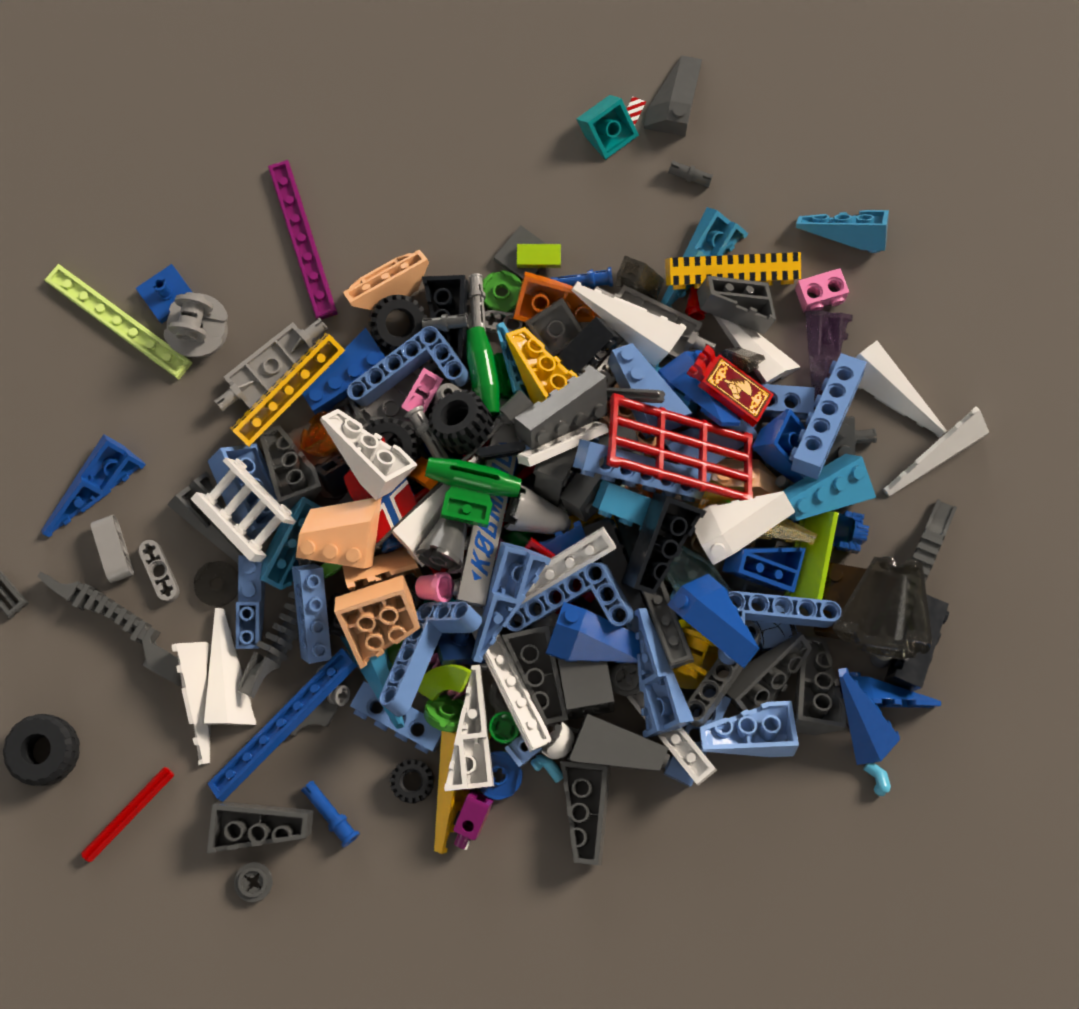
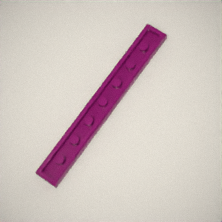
(302, 240)

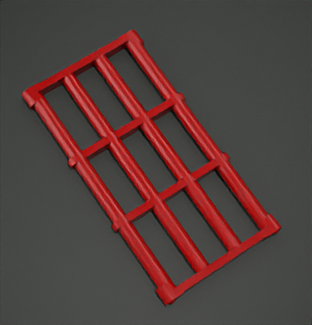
(661, 454)

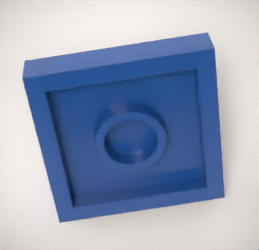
(161, 291)

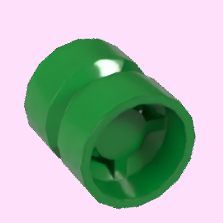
(503, 728)

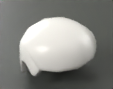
(562, 742)

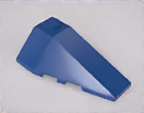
(675, 376)
(777, 441)
(591, 638)
(890, 695)

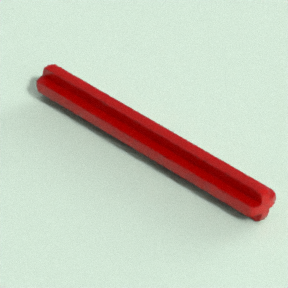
(127, 814)

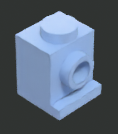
(518, 755)

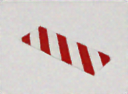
(635, 108)

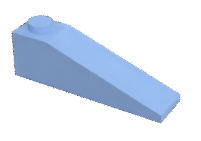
(757, 732)

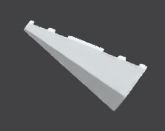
(649, 333)
(776, 363)
(892, 388)
(957, 439)
(421, 521)
(194, 672)
(223, 700)
(471, 754)

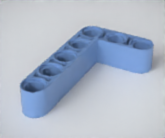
(408, 365)
(569, 595)
(792, 614)
(418, 650)

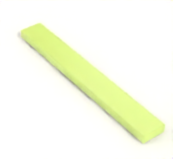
(118, 321)

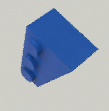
(770, 567)

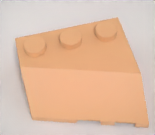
(376, 617)

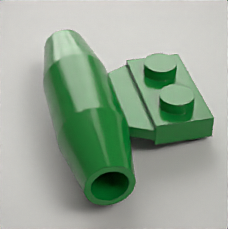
(487, 370)
(470, 488)

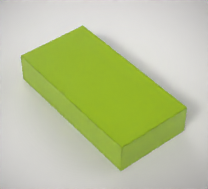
(538, 255)

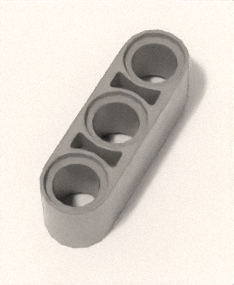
(112, 548)

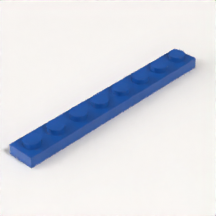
(282, 724)

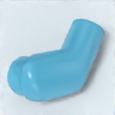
(550, 766)
(881, 778)

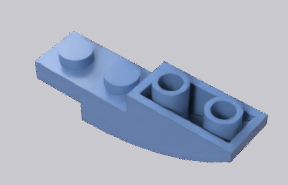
(250, 604)

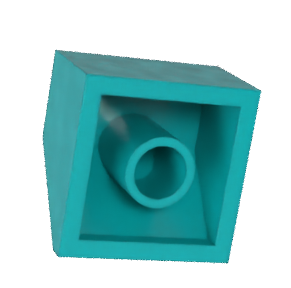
(608, 126)

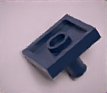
(456, 649)

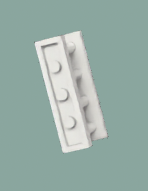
(222, 516)

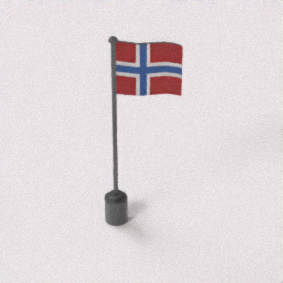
(401, 501)

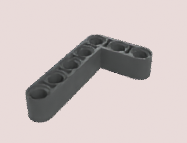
(720, 685)

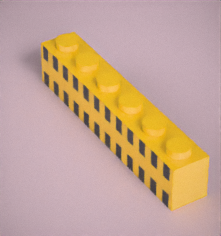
(752, 267)
(287, 389)

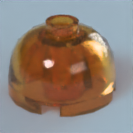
(316, 439)

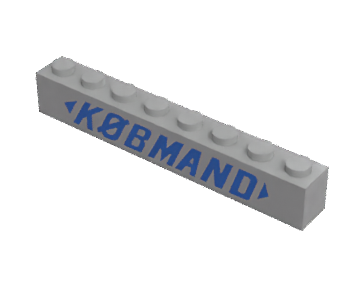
(483, 542)

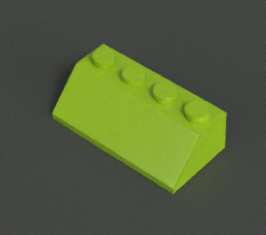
(816, 557)

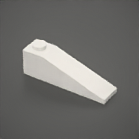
(372, 461)
(736, 524)

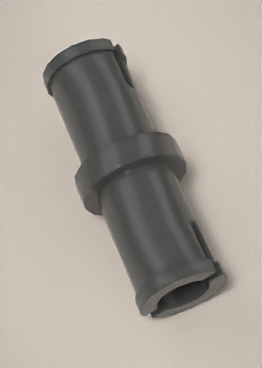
(690, 173)
(447, 322)

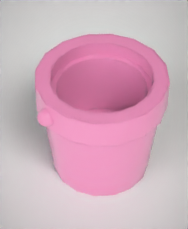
(435, 587)

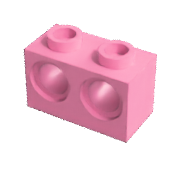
(819, 286)
(422, 391)

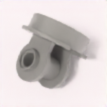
(184, 325)

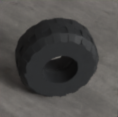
(20, 745)

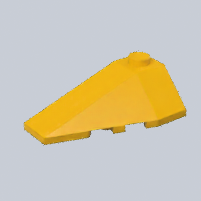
(536, 366)

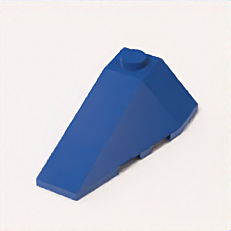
(710, 611)

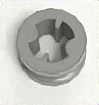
(342, 698)

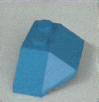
(281, 552)

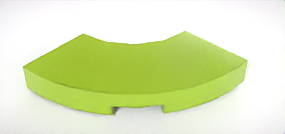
(444, 678)

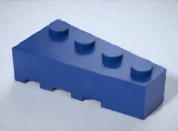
(334, 381)

